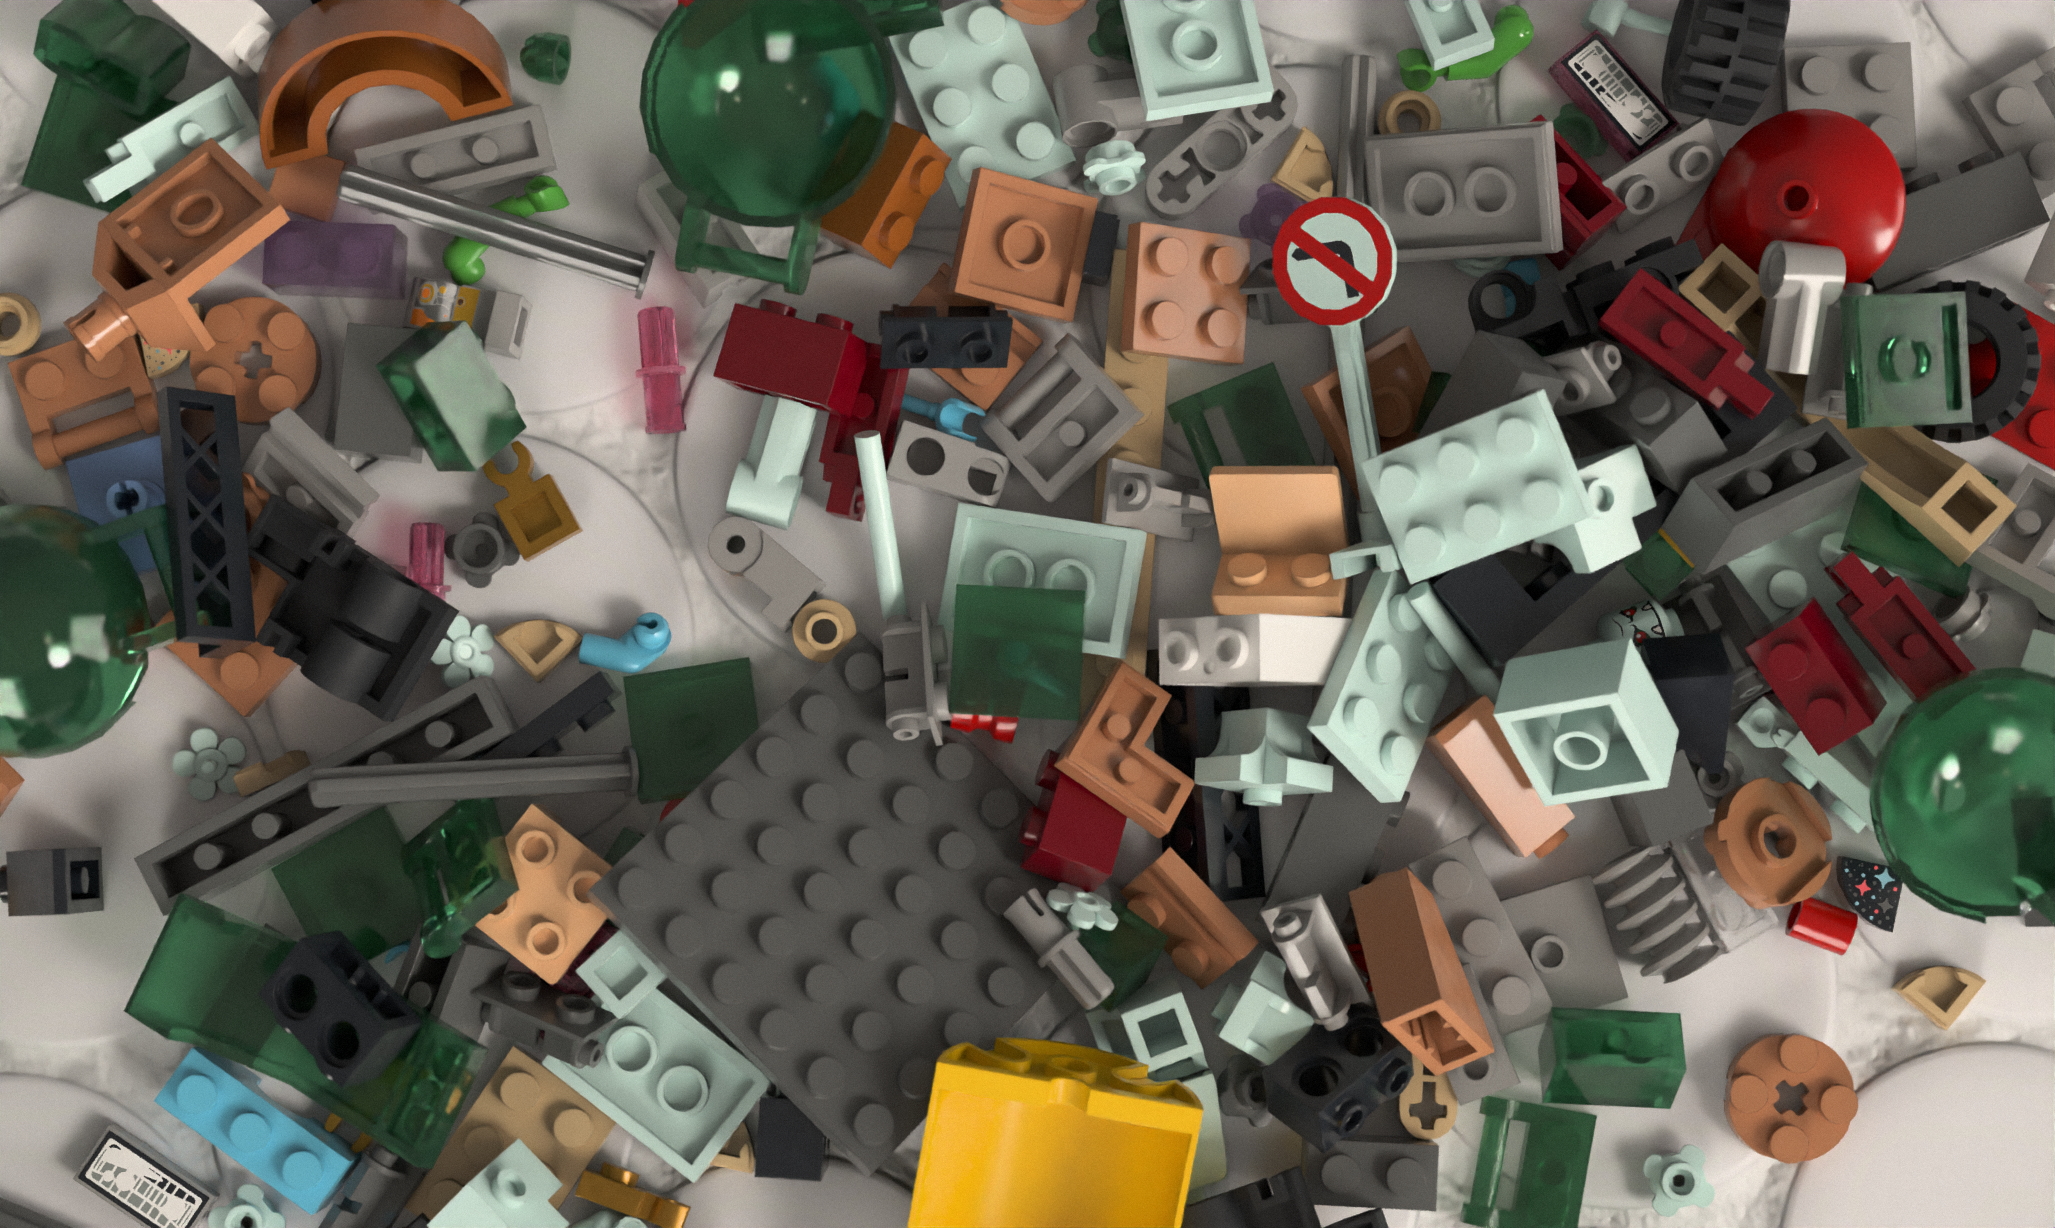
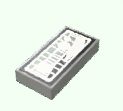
(144, 1182)

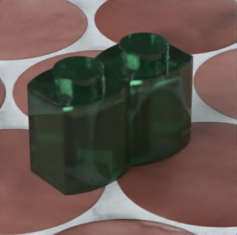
(119, 54)

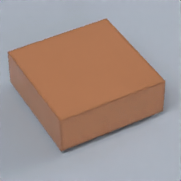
(308, 187)

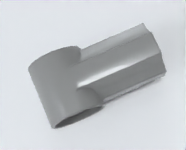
(1099, 104)
(1798, 288)

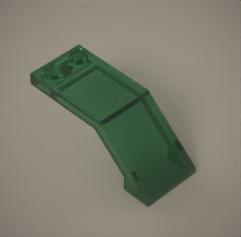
(204, 993)

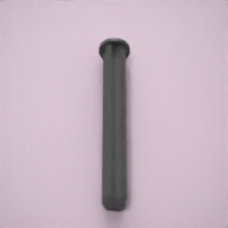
(495, 228)
(475, 779)

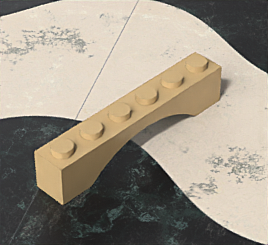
(1907, 469)

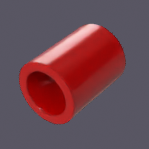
(1822, 925)

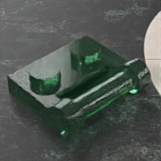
(1257, 418)
(474, 867)
(1549, 1169)

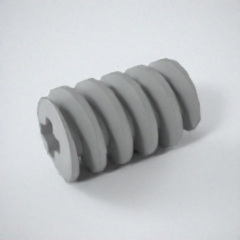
(1657, 914)

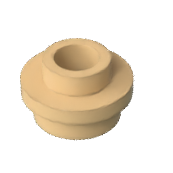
(1412, 103)
(29, 327)
(822, 610)

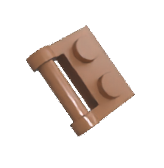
(69, 380)

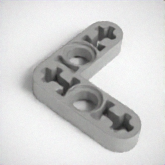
(1252, 139)

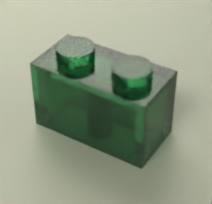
(452, 396)
(1611, 1057)

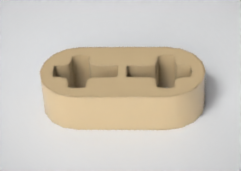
(1441, 1093)

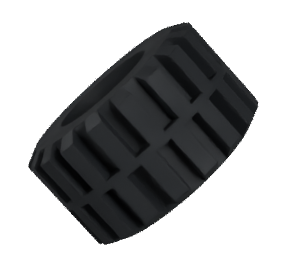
(1723, 57)
(2016, 362)

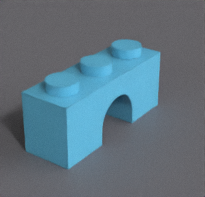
(273, 1143)

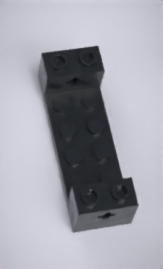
(1505, 617)

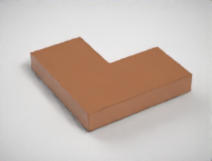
(1110, 753)

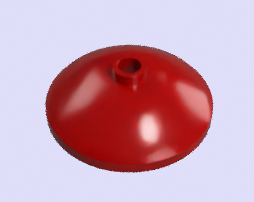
(1850, 184)

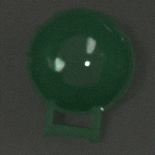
(766, 122)
(73, 624)
(1971, 794)

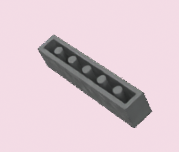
(285, 822)

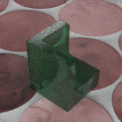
(1124, 953)

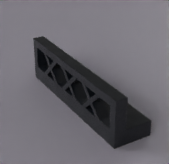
(206, 520)
(1201, 830)

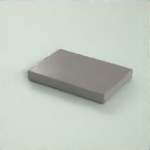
(1467, 190)

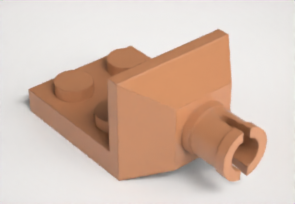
(170, 246)

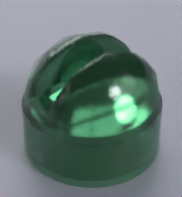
(546, 57)

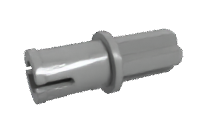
(1059, 949)

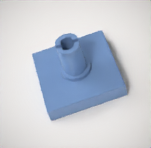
(118, 485)

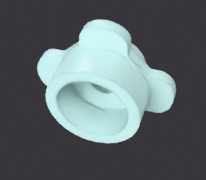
(1113, 168)
(1662, 1171)
(250, 1203)

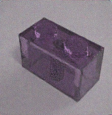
(336, 260)

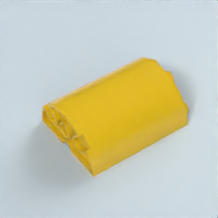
(1053, 1140)

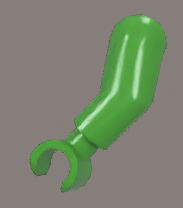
(1512, 35)
(463, 255)

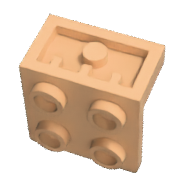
(1278, 540)
(550, 914)

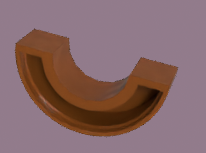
(366, 44)

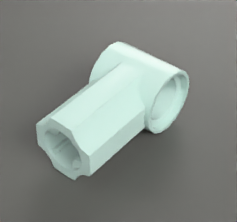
(769, 479)

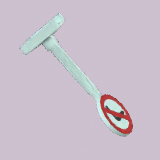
(1335, 269)

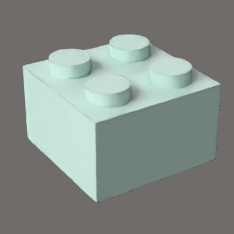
(1586, 722)

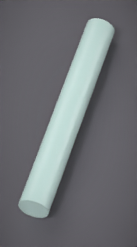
(880, 523)
(1454, 640)

